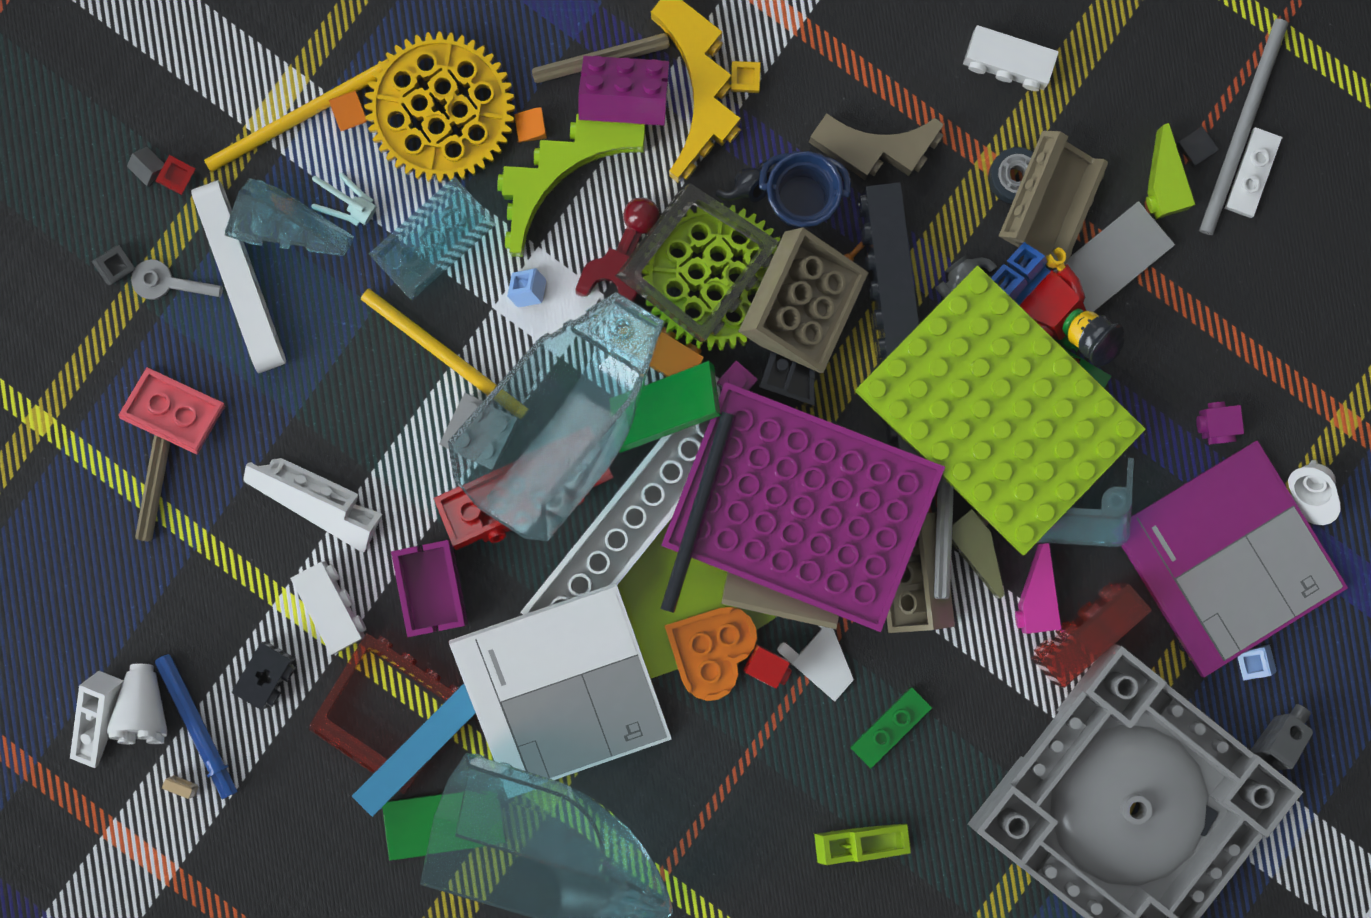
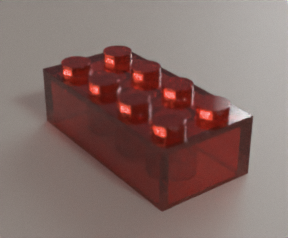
(1090, 633)

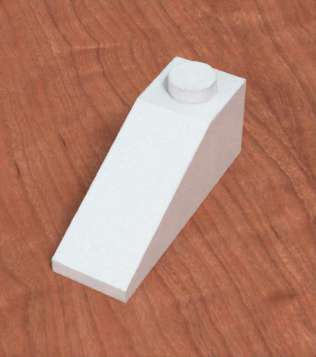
(93, 713)

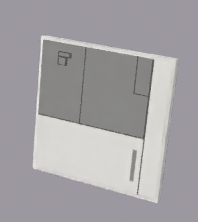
(562, 686)

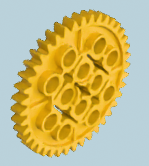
(448, 58)

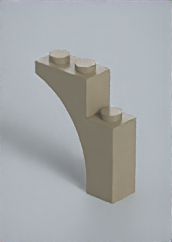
(862, 151)

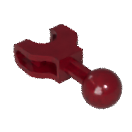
(639, 218)

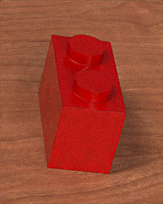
(768, 667)

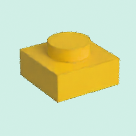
(745, 77)

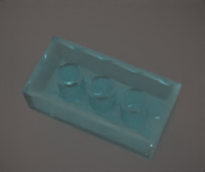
(432, 238)

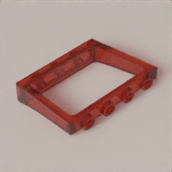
(346, 742)

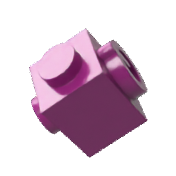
(1220, 423)

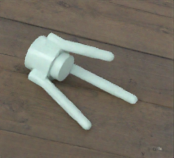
(360, 209)

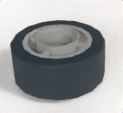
(999, 172)

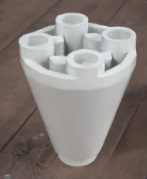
(138, 708)

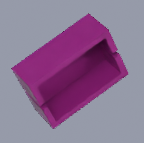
(623, 90)
(429, 588)

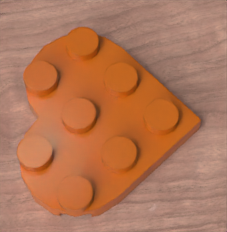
(710, 648)

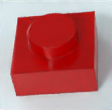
(175, 174)

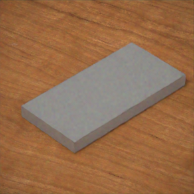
(1118, 255)

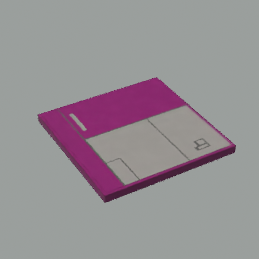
(1230, 559)

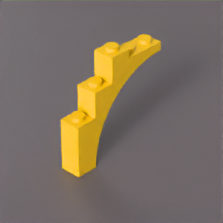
(711, 120)

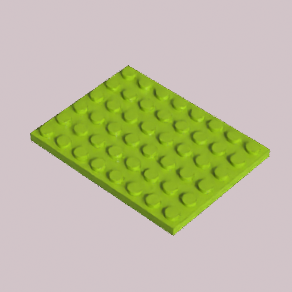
(1000, 410)

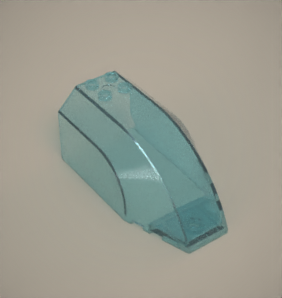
(557, 418)
(537, 848)

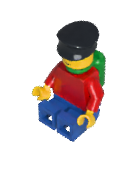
(1058, 304)

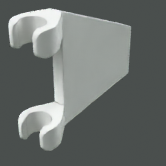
(822, 662)

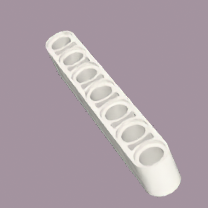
(239, 278)

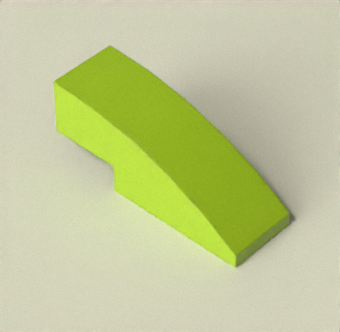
(862, 844)

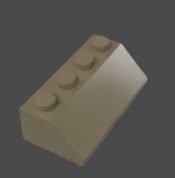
(755, 597)
(914, 602)

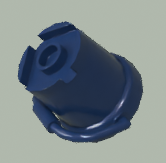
(804, 187)

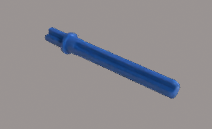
(195, 726)

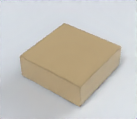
(180, 787)

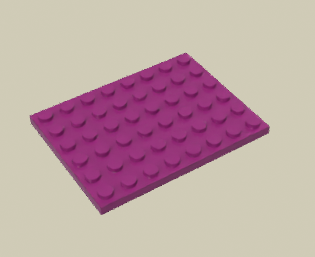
(808, 508)

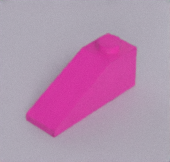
(1038, 599)

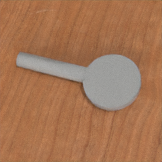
(154, 280)

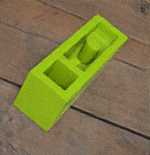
(1168, 184)

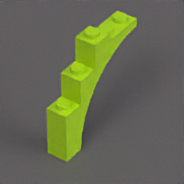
(555, 162)

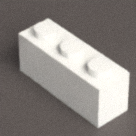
(1010, 58)
(329, 607)

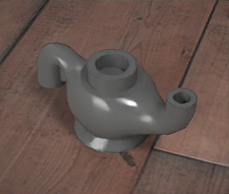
(960, 270)

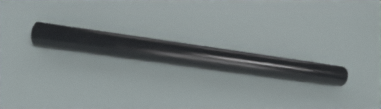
(698, 512)

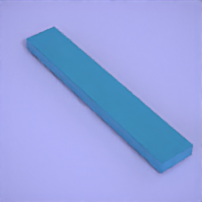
(415, 752)

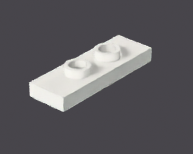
(1253, 172)

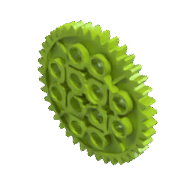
(667, 271)

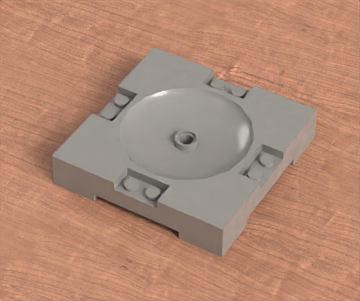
(1123, 743)

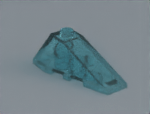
(274, 216)

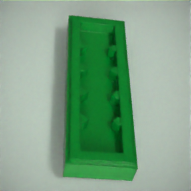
(891, 727)

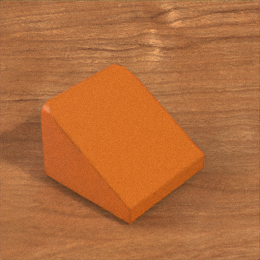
(348, 110)
(530, 125)

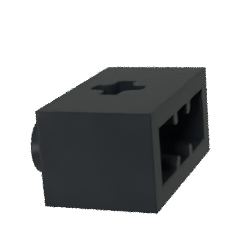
(251, 685)

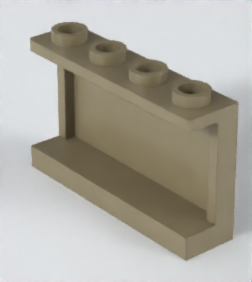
(1053, 196)

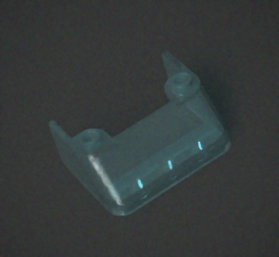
(1097, 527)

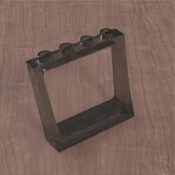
(690, 195)

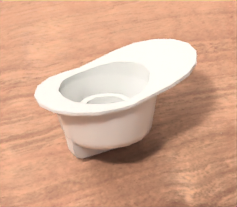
(1315, 493)

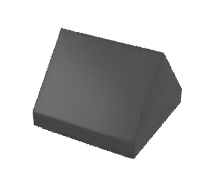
(145, 165)

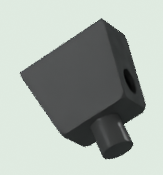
(1284, 739)

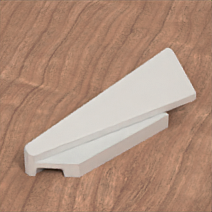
(316, 500)

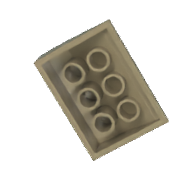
(803, 300)

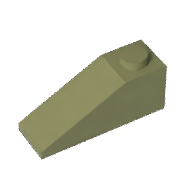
(976, 546)

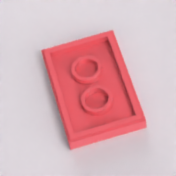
(171, 410)

